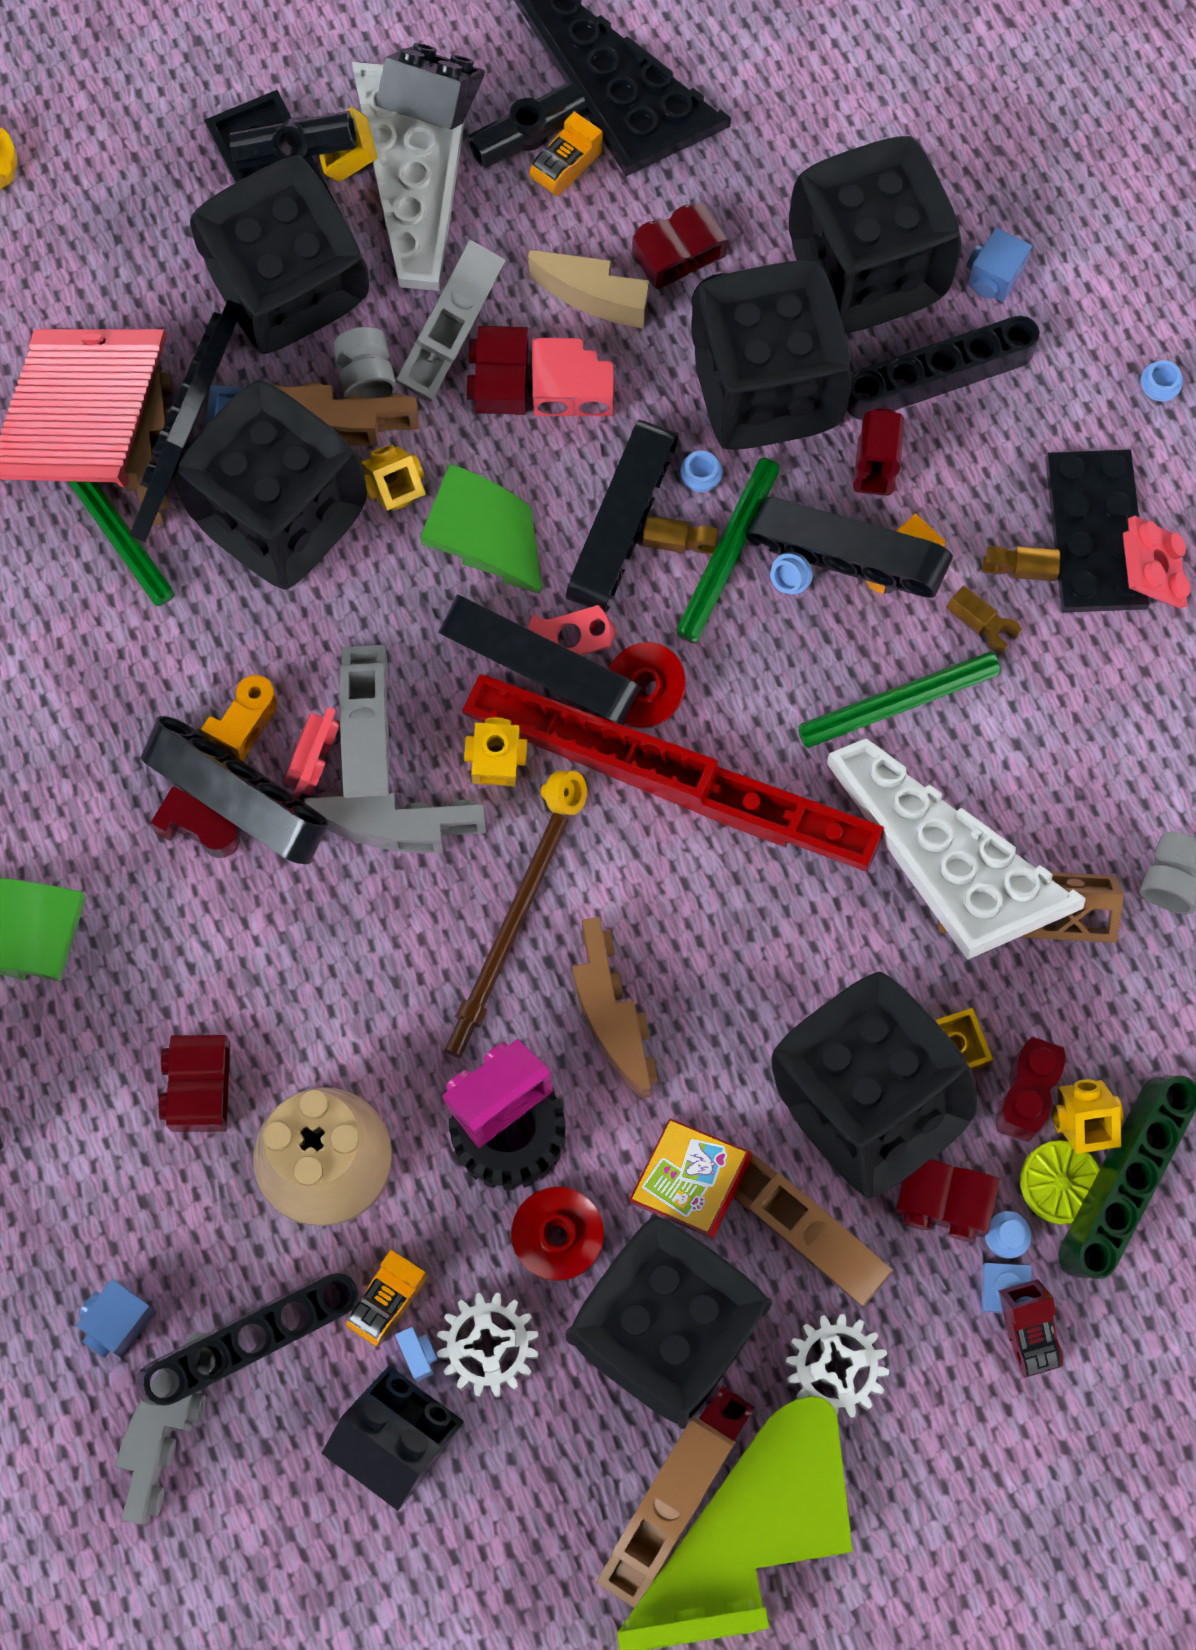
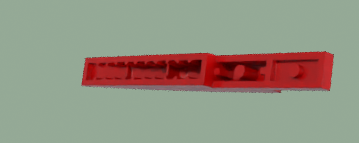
(677, 774)

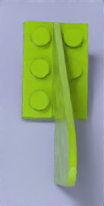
(772, 1510)

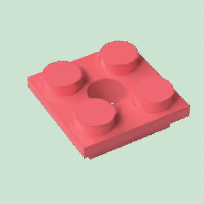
(1156, 562)
(314, 740)

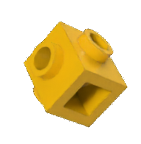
(402, 486)
(495, 767)
(1088, 1116)

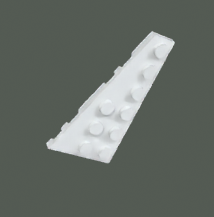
(414, 183)
(953, 859)

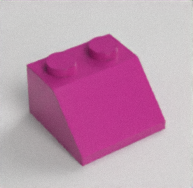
(497, 1091)

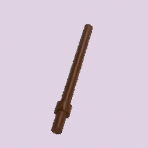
(472, 1010)

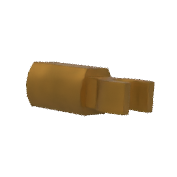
(678, 535)
(1023, 562)
(982, 618)

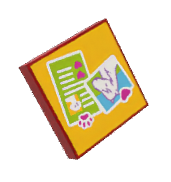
(691, 1178)

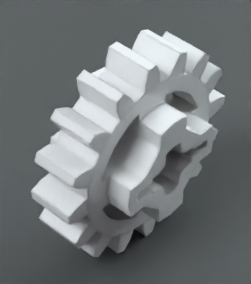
(856, 1360)
(491, 1365)

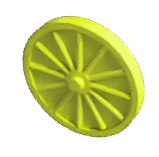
(1057, 1181)

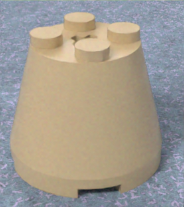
(326, 1183)

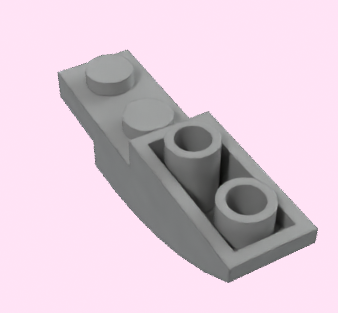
(450, 321)
(364, 721)
(382, 825)
(148, 1444)

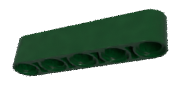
(1111, 1187)

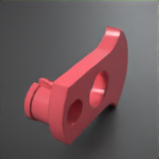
(586, 621)

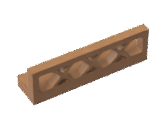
(1100, 893)

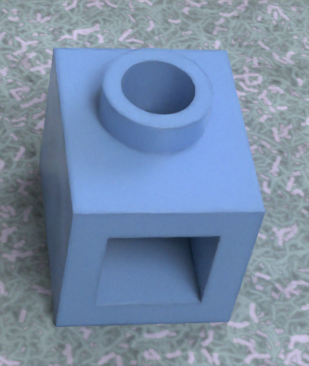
(997, 264)
(113, 1319)

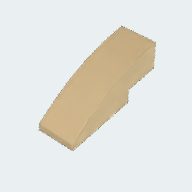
(591, 287)

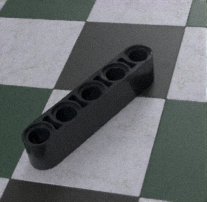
(955, 355)
(620, 514)
(851, 546)
(540, 659)
(234, 790)
(225, 1345)

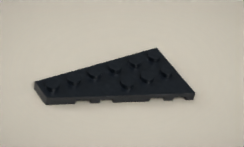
(626, 89)
(182, 418)

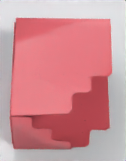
(568, 371)

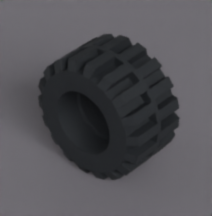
(520, 1165)

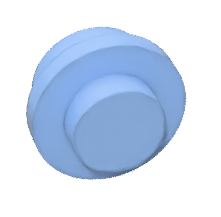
(1161, 380)
(701, 471)
(791, 573)
(1008, 1235)

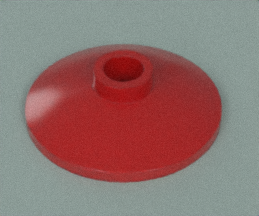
(649, 663)
(553, 1209)

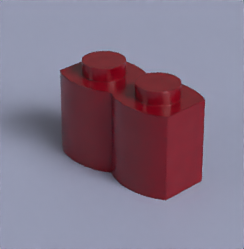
(679, 244)
(499, 371)
(879, 452)
(196, 1083)
(1029, 1099)
(949, 1199)

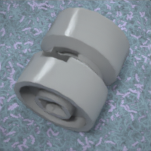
(363, 363)
(1173, 878)

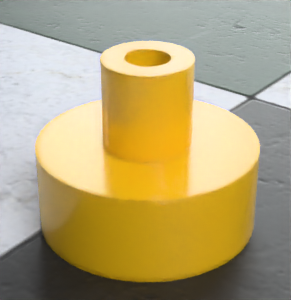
(565, 792)

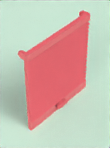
(79, 404)

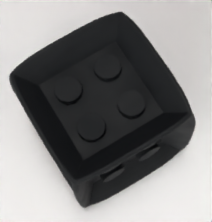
(877, 230)
(281, 253)
(771, 354)
(271, 483)
(875, 1084)
(667, 1319)

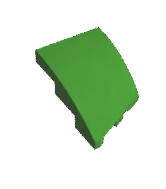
(484, 528)
(37, 928)

